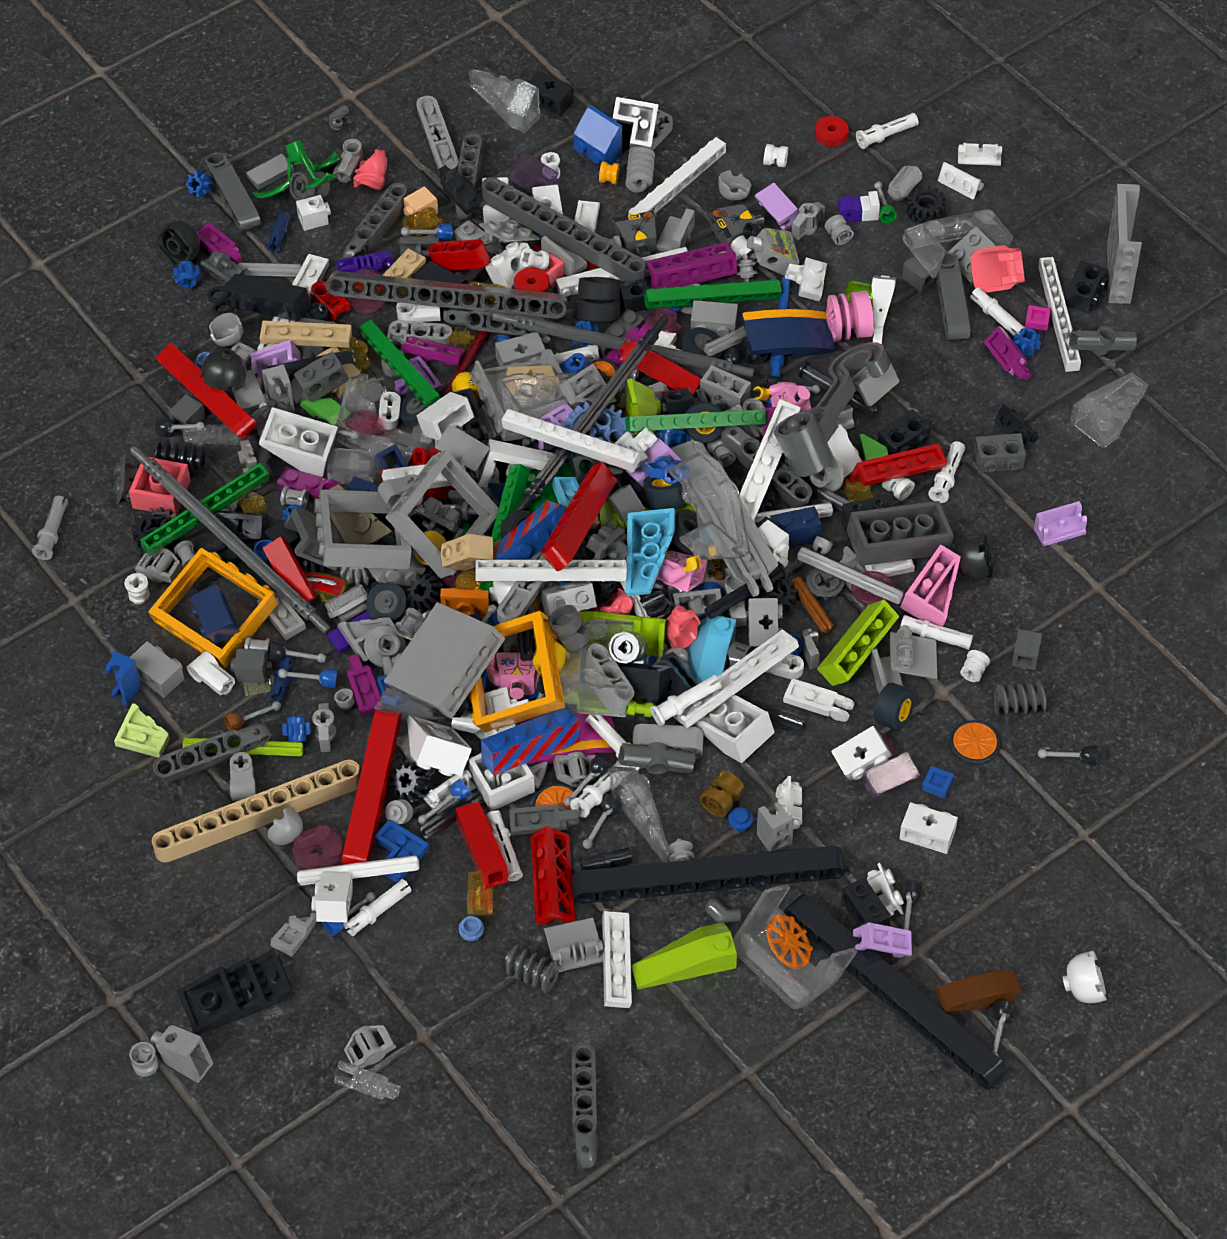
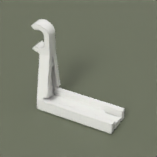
(882, 293)
(510, 454)

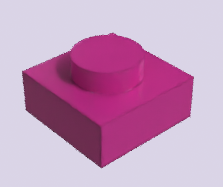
(1037, 317)

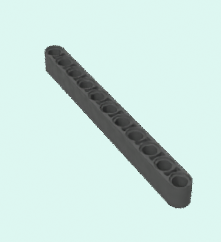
(437, 299)

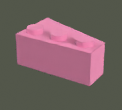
(932, 589)

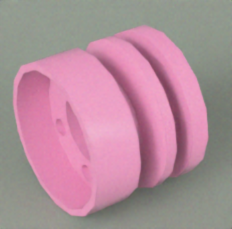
(852, 315)

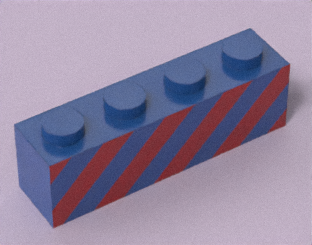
(530, 534)
(530, 741)

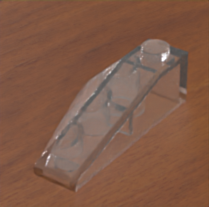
(512, 100)
(532, 394)
(1107, 409)
(639, 806)

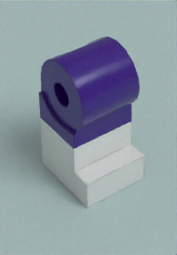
(859, 208)

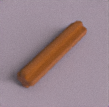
(812, 606)

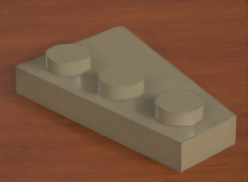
(358, 526)

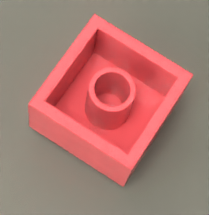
(149, 493)

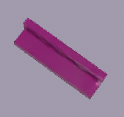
(692, 269)

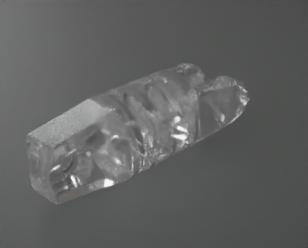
(211, 435)
(367, 1082)

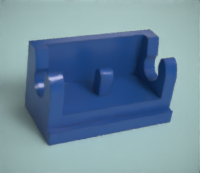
(125, 676)

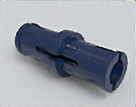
(278, 232)
(279, 684)

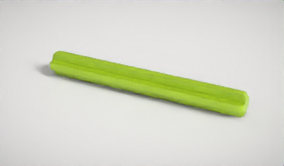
(281, 748)

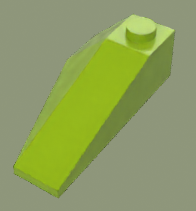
(640, 401)
(693, 955)

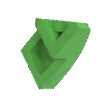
(323, 408)
(871, 448)

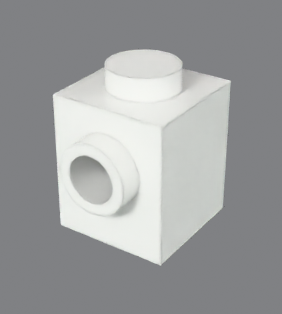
(313, 212)

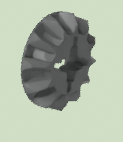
(266, 406)
(814, 584)

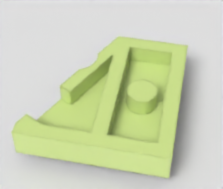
(141, 734)

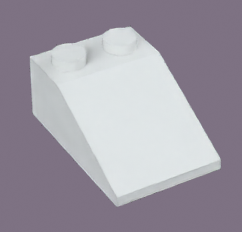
(299, 440)
(736, 727)
(437, 746)

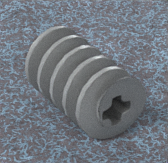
(640, 168)

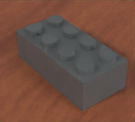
(899, 532)

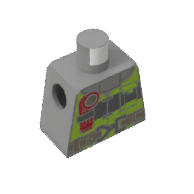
(774, 249)

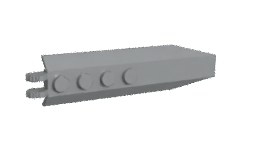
(760, 560)

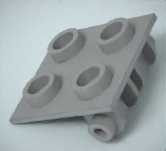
(506, 232)
(964, 248)
(912, 654)
(574, 944)

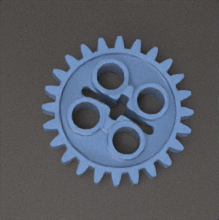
(613, 426)

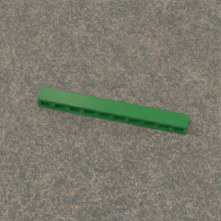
(712, 293)
(397, 361)
(695, 420)
(511, 497)
(214, 503)

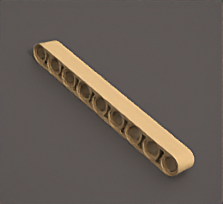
(248, 819)

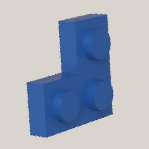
(400, 844)

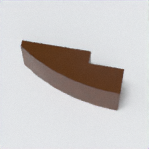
(979, 991)

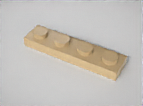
(306, 333)

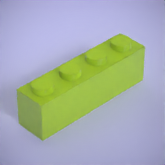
(858, 642)

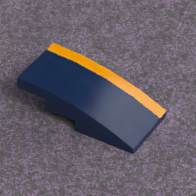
(788, 332)

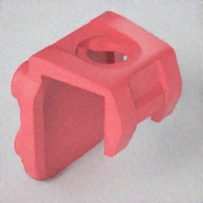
(997, 268)

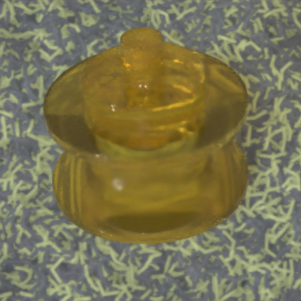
(461, 337)
(253, 503)
(467, 580)

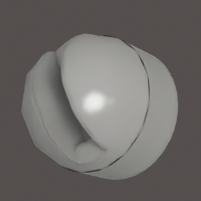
(823, 544)
(344, 698)

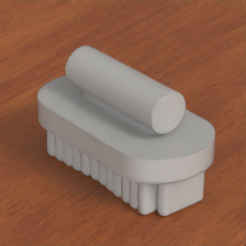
(904, 182)
(348, 604)

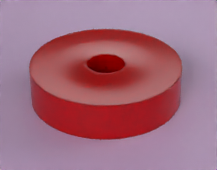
(831, 131)
(531, 275)

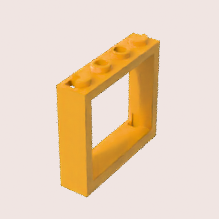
(184, 581)
(550, 673)

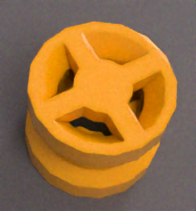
(609, 172)

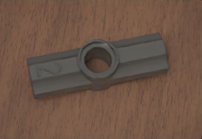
(1102, 340)
(656, 758)

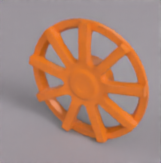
(788, 941)

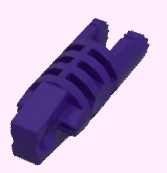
(374, 261)

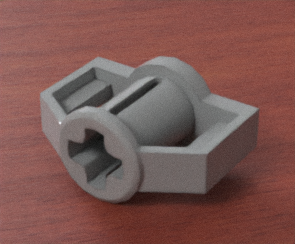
(808, 219)
(160, 565)
(324, 730)
(576, 763)
(374, 1053)

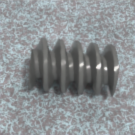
(1019, 696)
(530, 970)

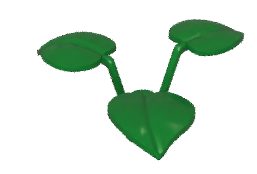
(298, 155)

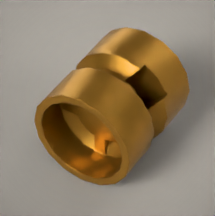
(721, 794)

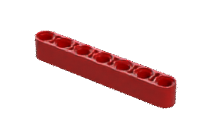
(214, 399)
(579, 516)
(372, 787)

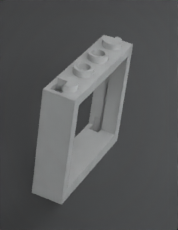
(466, 487)
(356, 554)

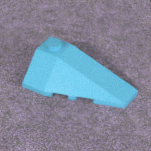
(647, 545)
(709, 650)

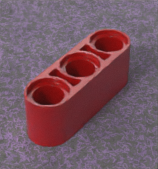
(459, 254)

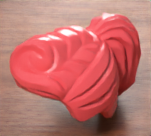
(372, 171)
(617, 604)
(681, 627)

